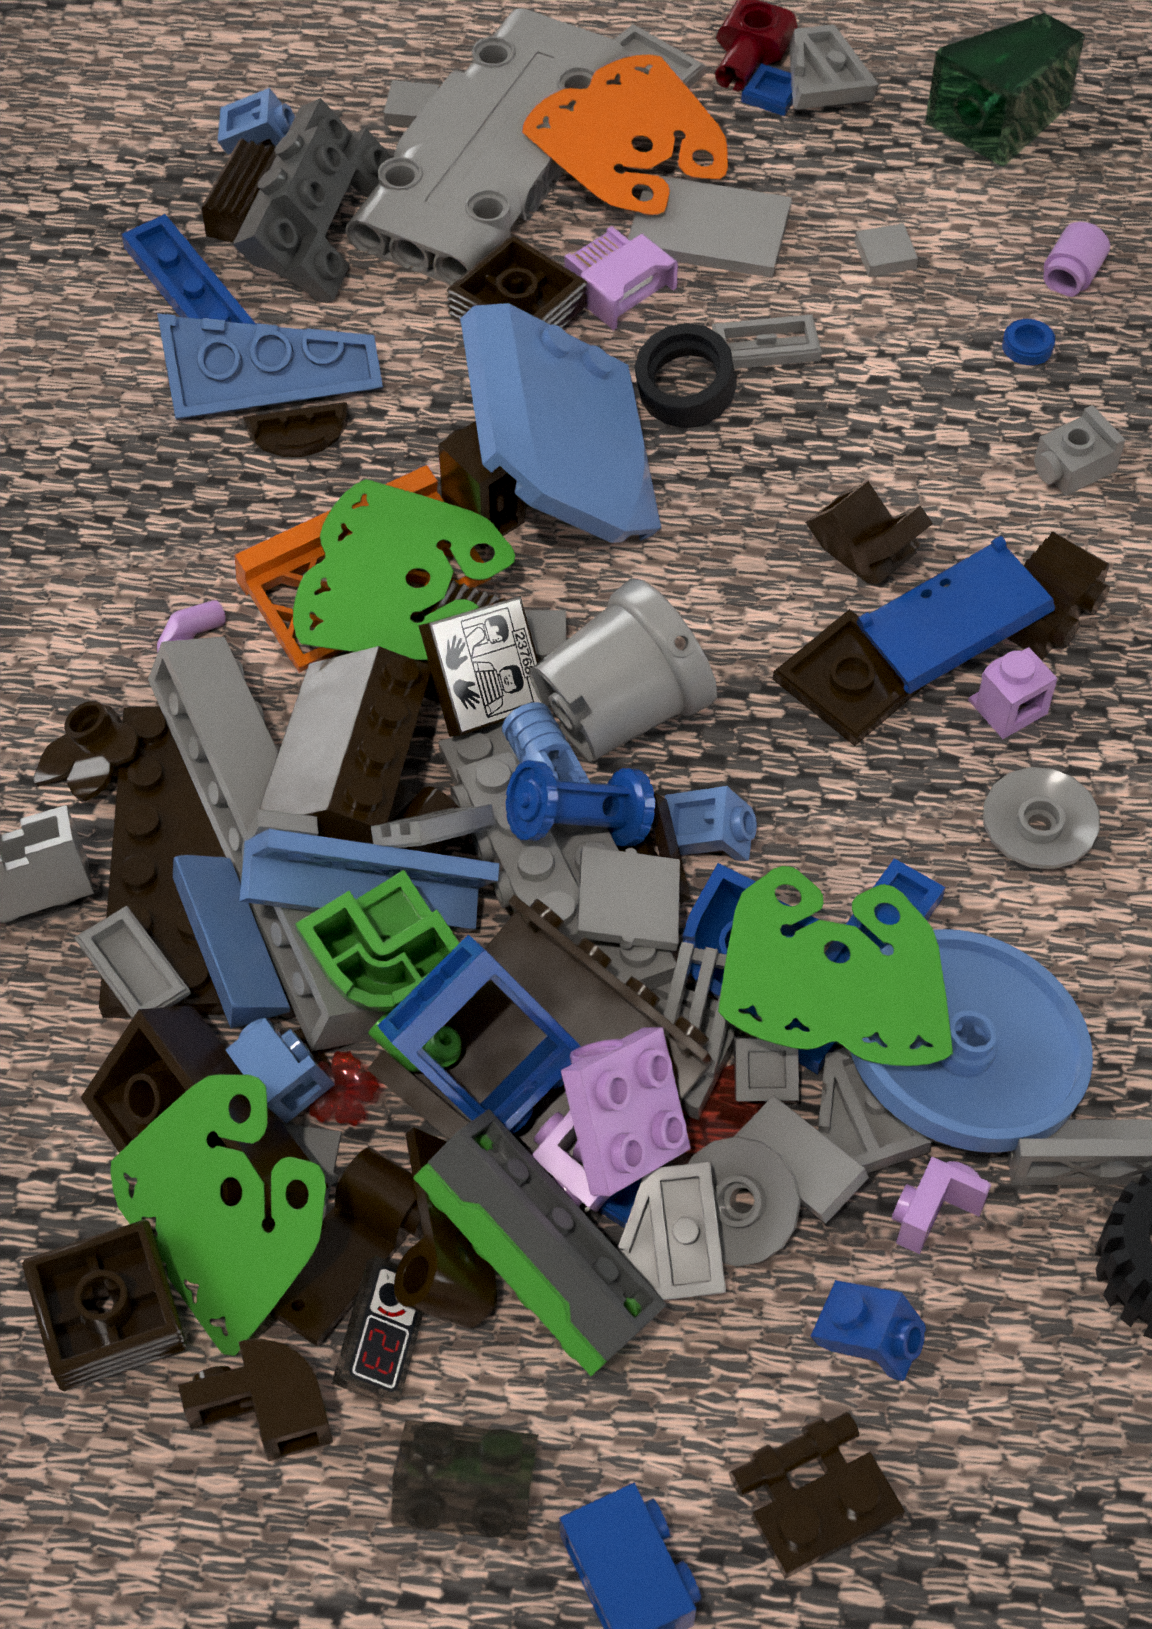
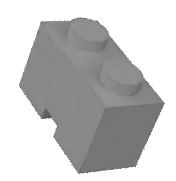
(42, 865)

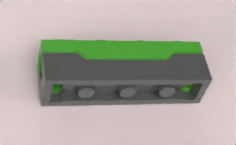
(539, 1241)

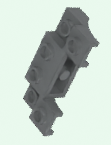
(302, 196)

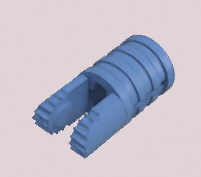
(537, 737)

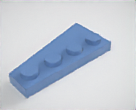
(248, 366)

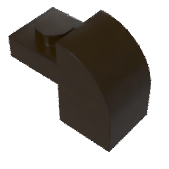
(865, 535)
(274, 1386)

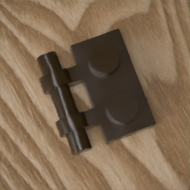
(826, 1513)

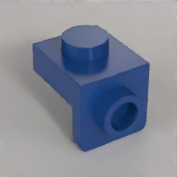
(871, 1326)

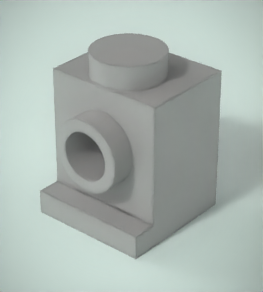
(1079, 452)

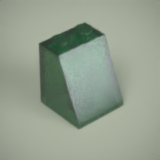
(1004, 85)

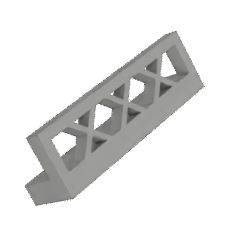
(1085, 1154)

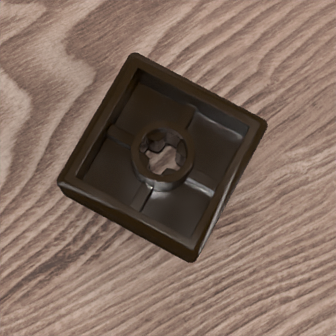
(522, 278)
(65, 1299)

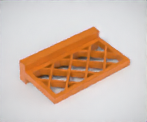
(299, 549)

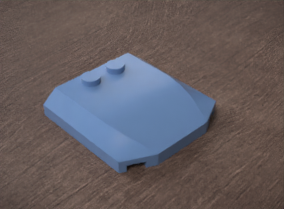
(559, 422)

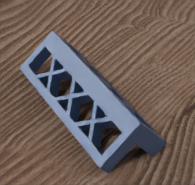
(314, 870)

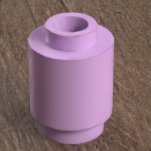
(1076, 258)

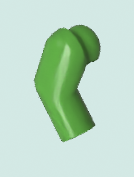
(443, 1046)

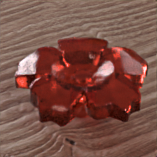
(347, 1089)

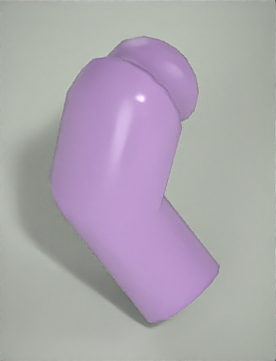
(193, 620)

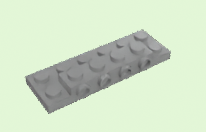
(539, 869)

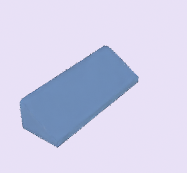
(229, 939)

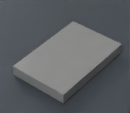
(717, 226)

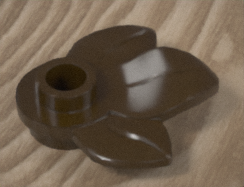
(88, 750)

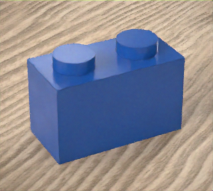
(626, 1564)

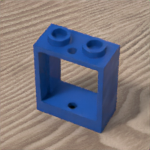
(441, 997)

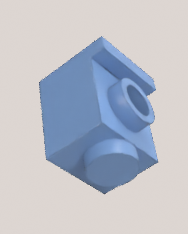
(282, 1065)

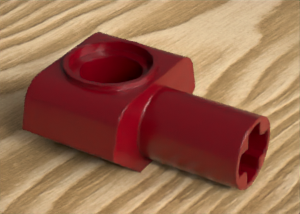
(752, 35)

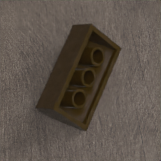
(348, 741)
(154, 1065)

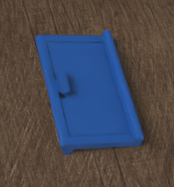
(983, 605)

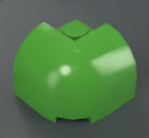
(378, 943)

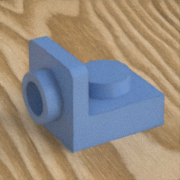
(254, 119)
(712, 822)

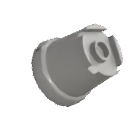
(624, 672)

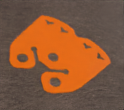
(608, 118)

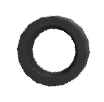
(678, 342)

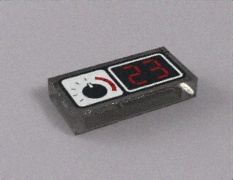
(377, 1338)

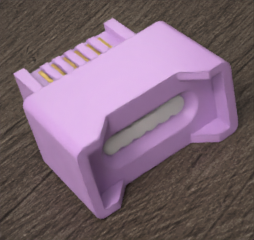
(621, 273)

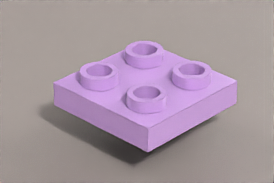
(624, 1109)

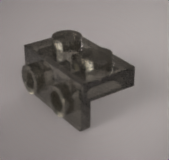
(464, 1480)

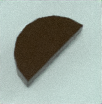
(298, 430)

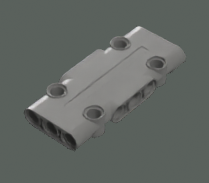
(464, 161)

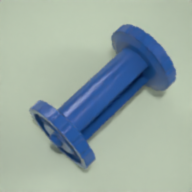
(539, 801)

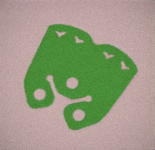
(369, 569)
(838, 1002)
(198, 1235)

